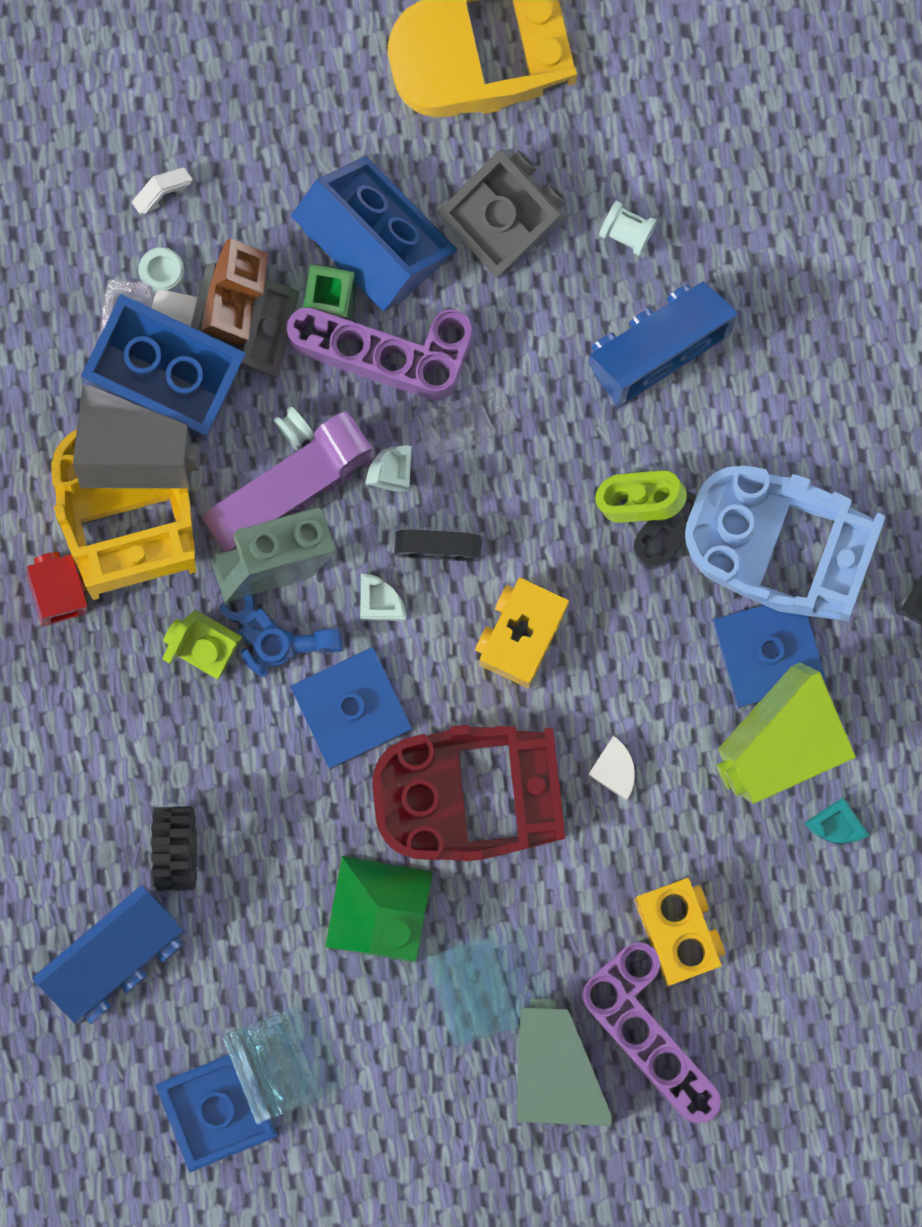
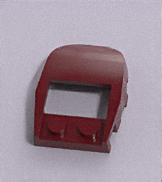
(423, 801)

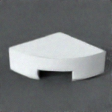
(160, 185)
(615, 769)

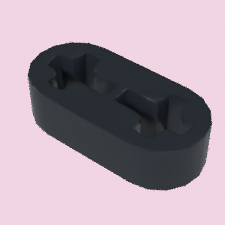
(671, 544)
(438, 545)

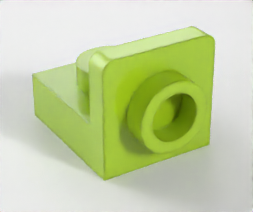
(201, 643)

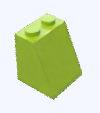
(785, 738)

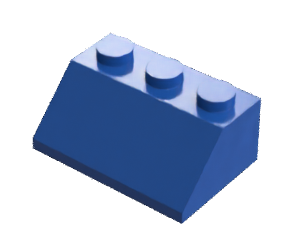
(372, 231)
(661, 341)
(163, 365)
(111, 956)

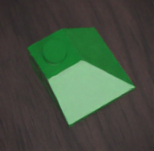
(379, 909)

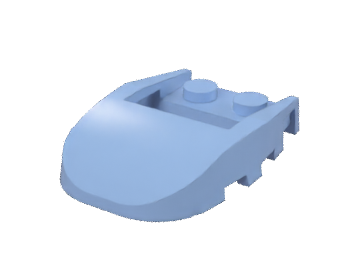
(738, 527)

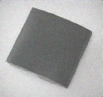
(267, 328)

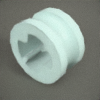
(294, 428)

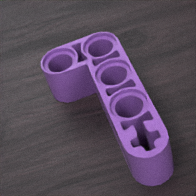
(379, 344)
(294, 482)
(657, 1039)

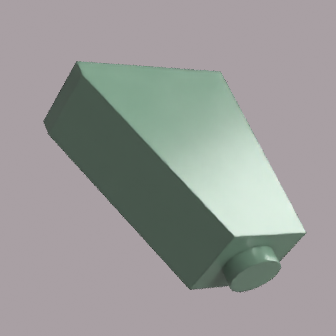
(554, 1070)

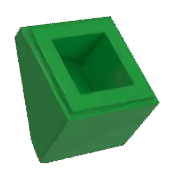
(330, 290)

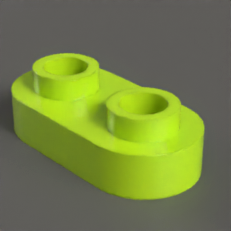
(644, 496)

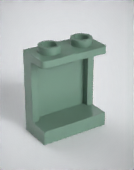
(274, 554)

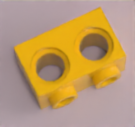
(667, 935)

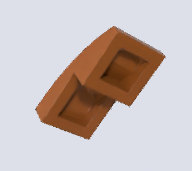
(233, 287)

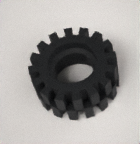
(174, 848)

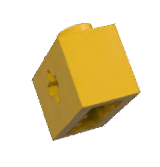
(521, 659)

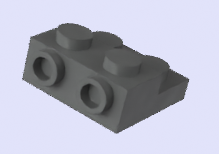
(504, 211)

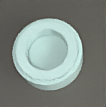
(161, 269)

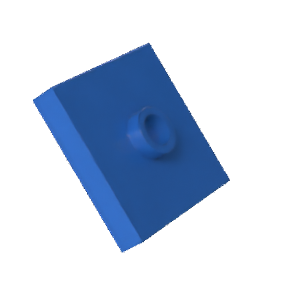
(761, 648)
(351, 708)
(211, 1114)

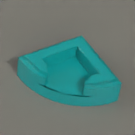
(837, 824)

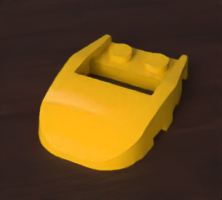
(440, 67)
(128, 557)

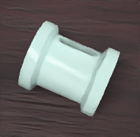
(627, 228)

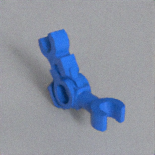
(273, 644)

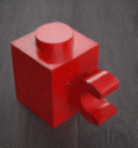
(56, 588)

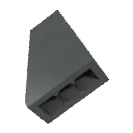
(130, 445)

